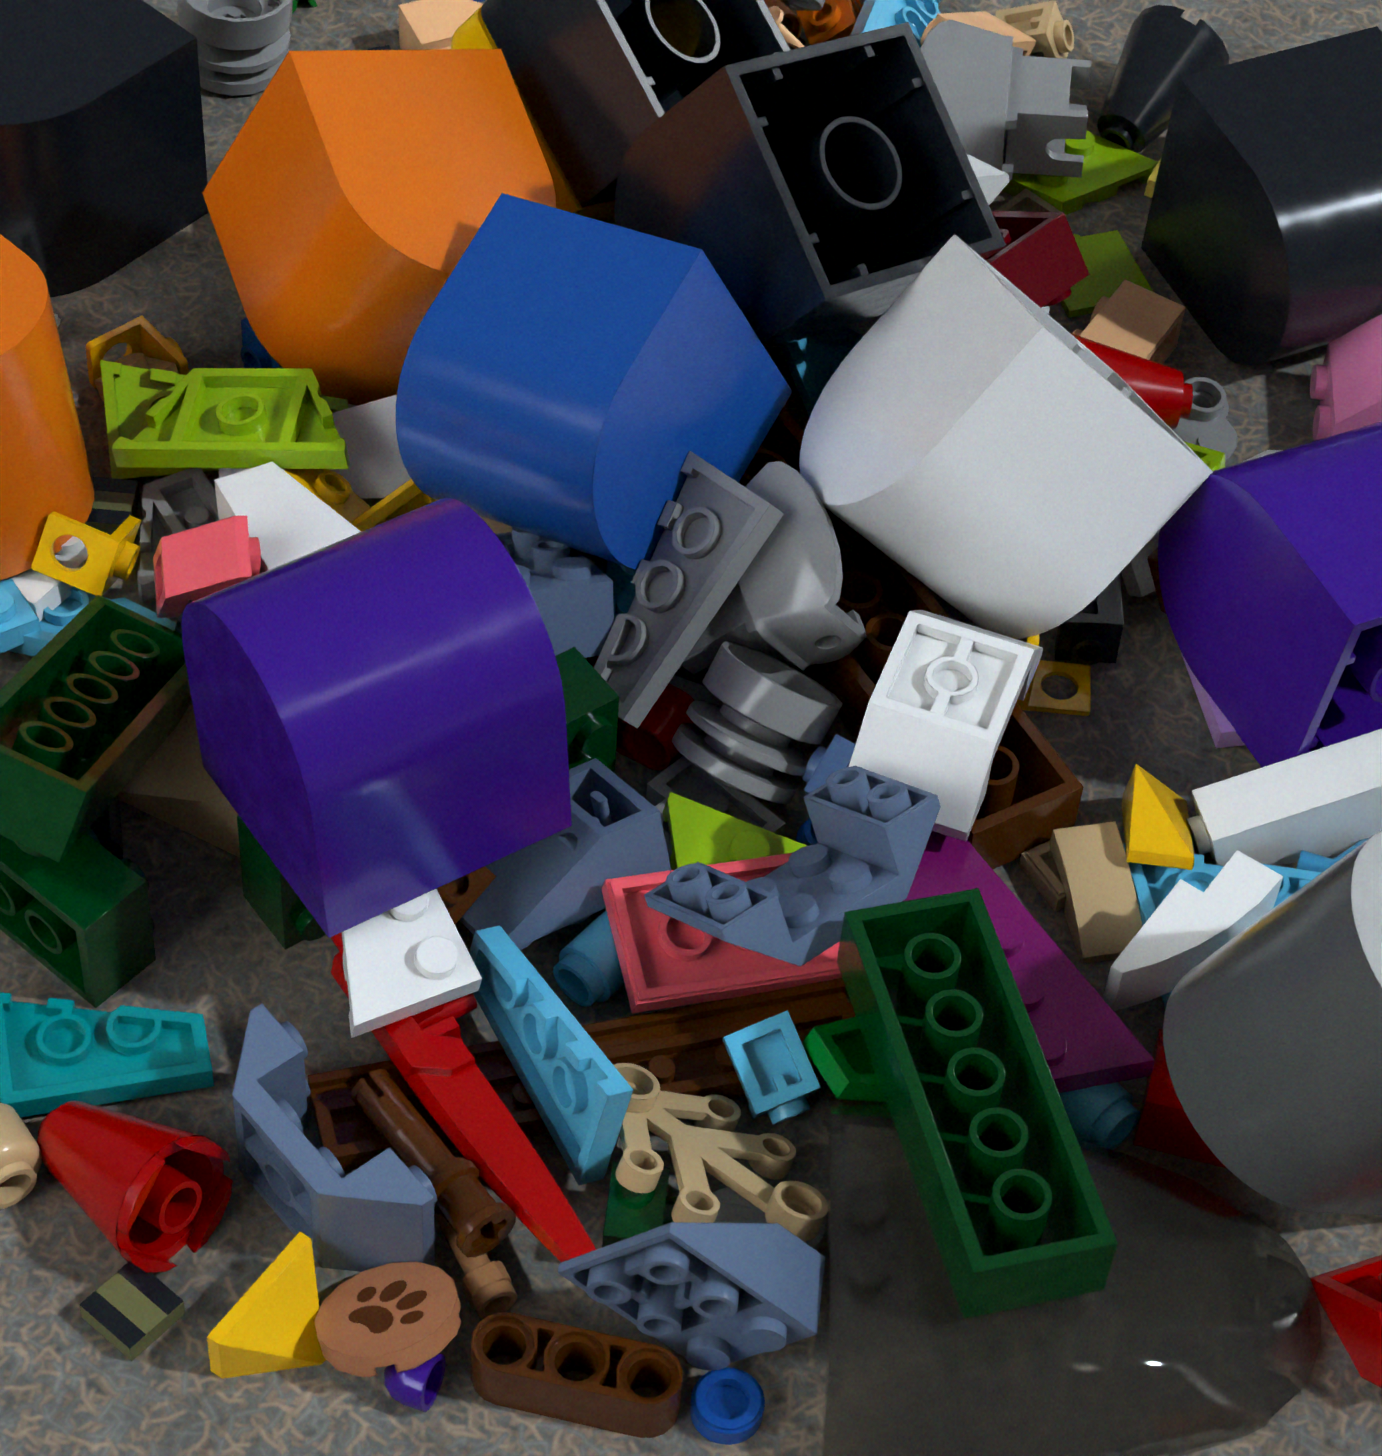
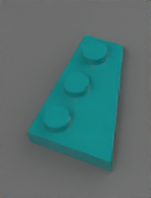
(95, 1055)

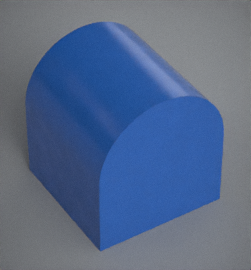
(578, 377)

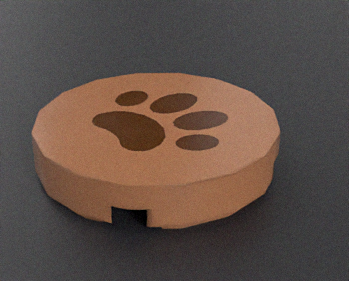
(388, 1318)

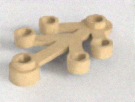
(710, 1148)

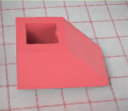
(203, 562)

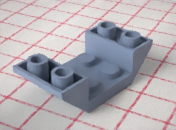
(865, 857)
(354, 1220)

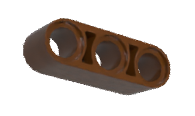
(553, 1348)

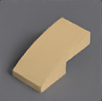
(1098, 889)

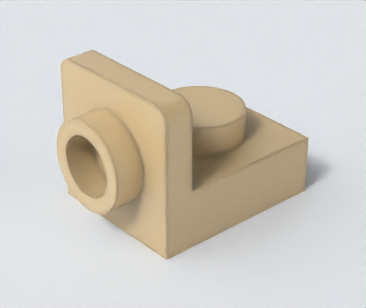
(1043, 24)

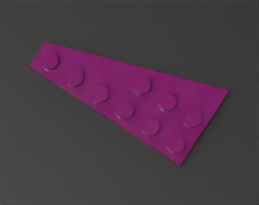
(1072, 1022)

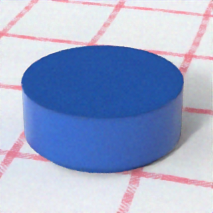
(727, 1406)

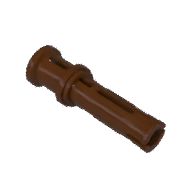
(460, 1195)

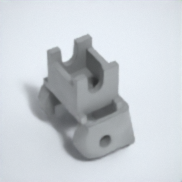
(1001, 92)
(790, 587)

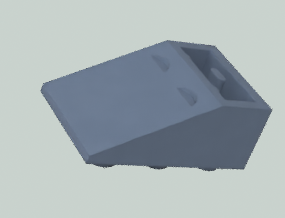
(567, 589)
(563, 875)
(709, 1287)

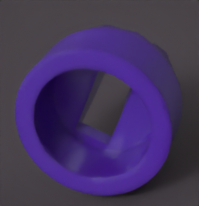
(417, 1386)

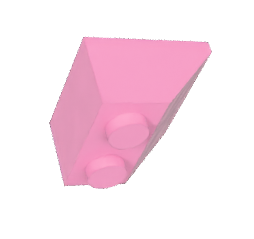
(1349, 382)

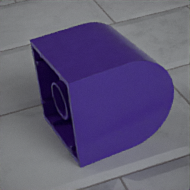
(1282, 592)
(383, 711)

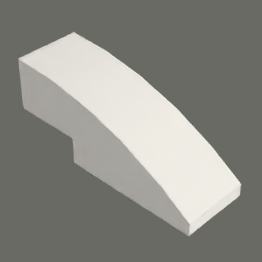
(1189, 929)

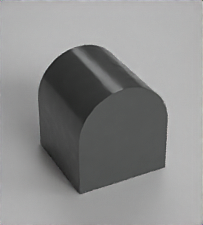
(1284, 1044)

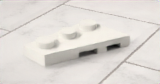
(405, 964)

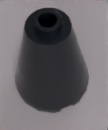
(1147, 75)

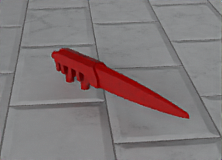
(472, 1115)

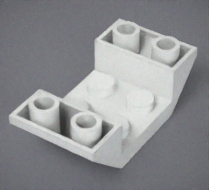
(944, 712)

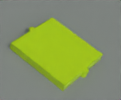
(1108, 265)

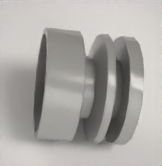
(237, 41)
(751, 733)

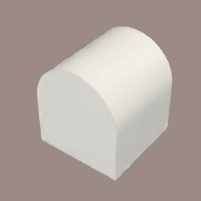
(993, 450)

